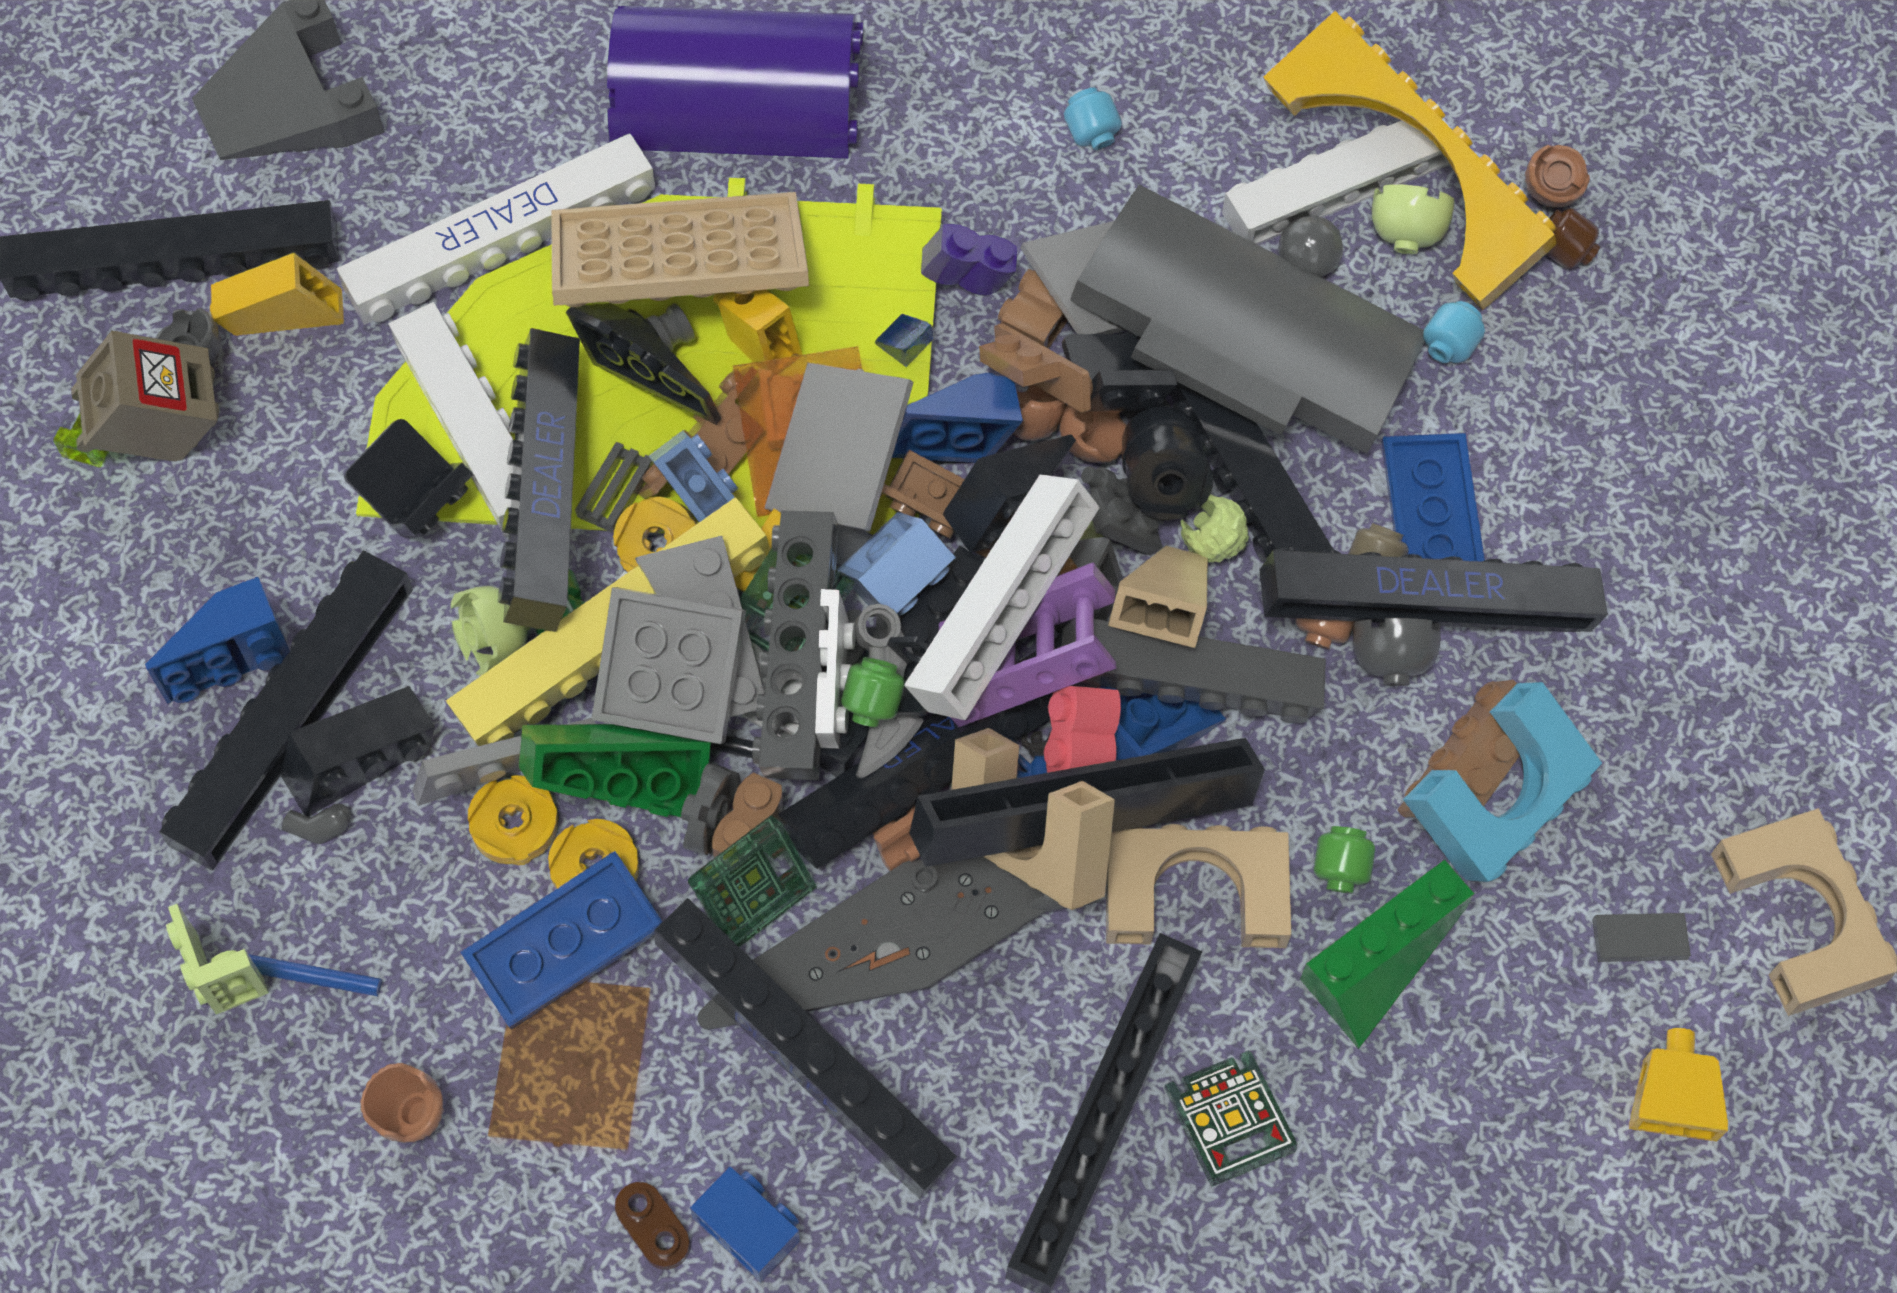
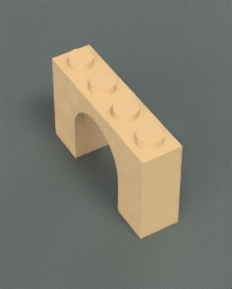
(1077, 831)
(1808, 852)
(1252, 859)

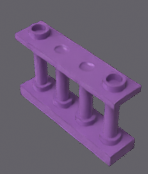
(1068, 597)

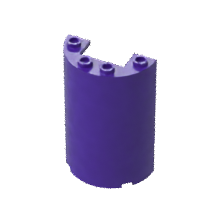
(733, 80)

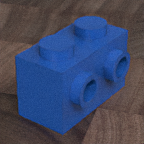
(746, 1222)

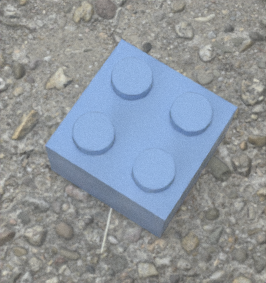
(898, 563)

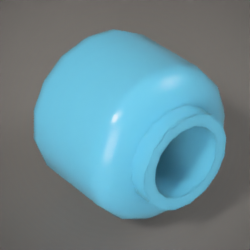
(1092, 118)
(1454, 332)

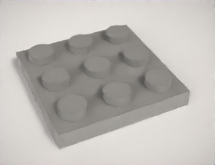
(668, 665)

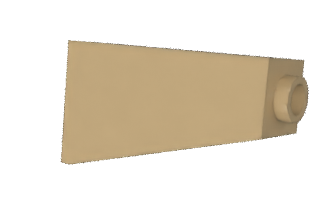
(1164, 597)

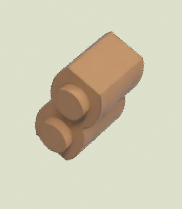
(1033, 311)
(752, 804)

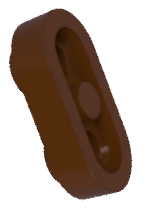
(651, 1224)

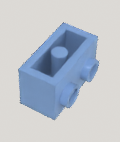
(691, 476)

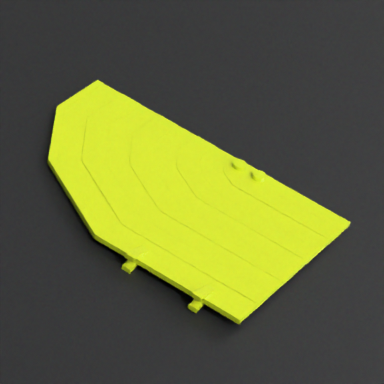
(860, 280)

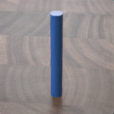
(317, 975)

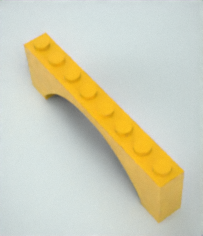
(1342, 70)

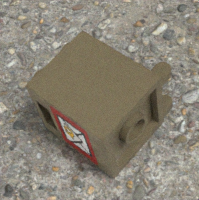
(145, 397)

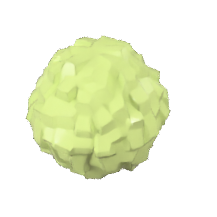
(1219, 534)

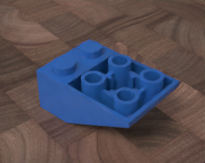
(220, 643)

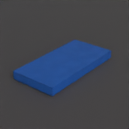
(1433, 495)
(562, 940)

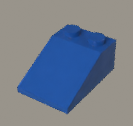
(961, 420)
(1158, 726)

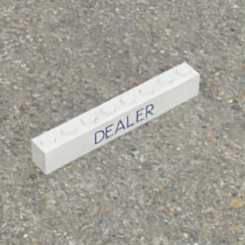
(492, 230)

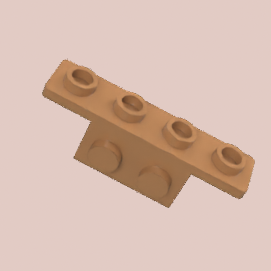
(1032, 363)
(723, 440)
(924, 490)
(1476, 747)

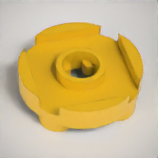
(646, 517)
(587, 841)
(516, 844)

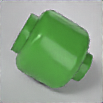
(872, 691)
(1344, 859)

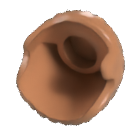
(1556, 176)
(1039, 412)
(1096, 434)
(402, 1103)

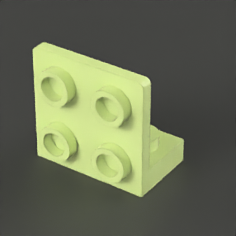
(224, 982)

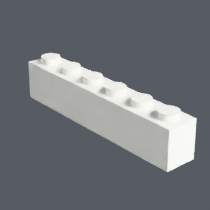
(1330, 180)
(458, 400)
(1002, 596)

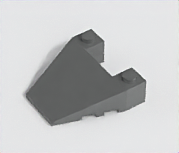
(272, 97)

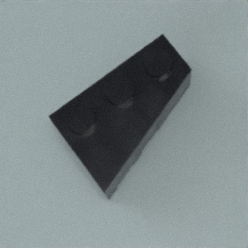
(354, 748)

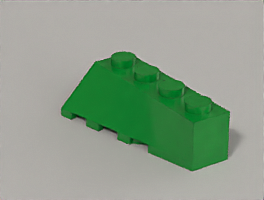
(614, 764)
(1380, 956)

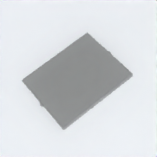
(1059, 265)
(839, 444)

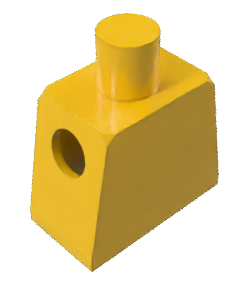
(759, 324)
(1680, 1091)

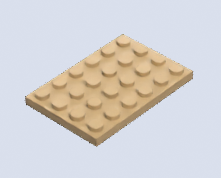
(677, 249)

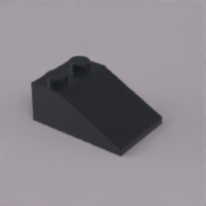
(998, 488)

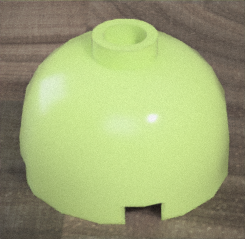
(1411, 217)
(483, 626)

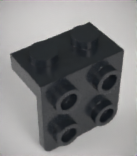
(1116, 377)
(406, 479)

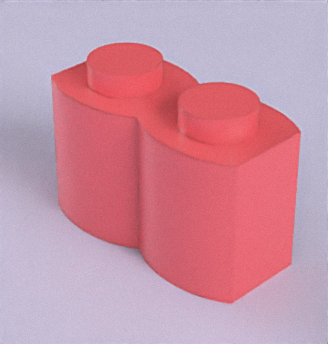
(1082, 727)

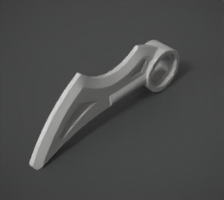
(892, 734)

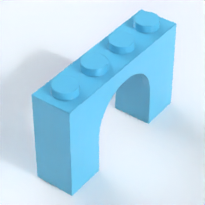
(1554, 766)

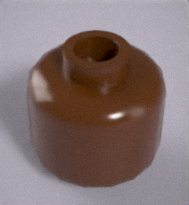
(1574, 239)

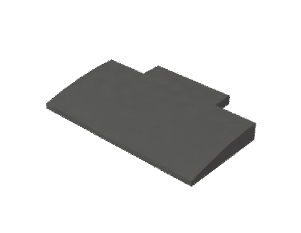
(1247, 323)

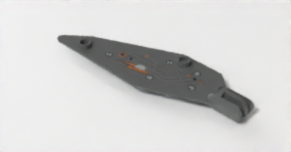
(898, 934)

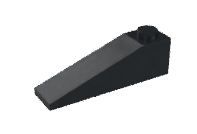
(631, 350)

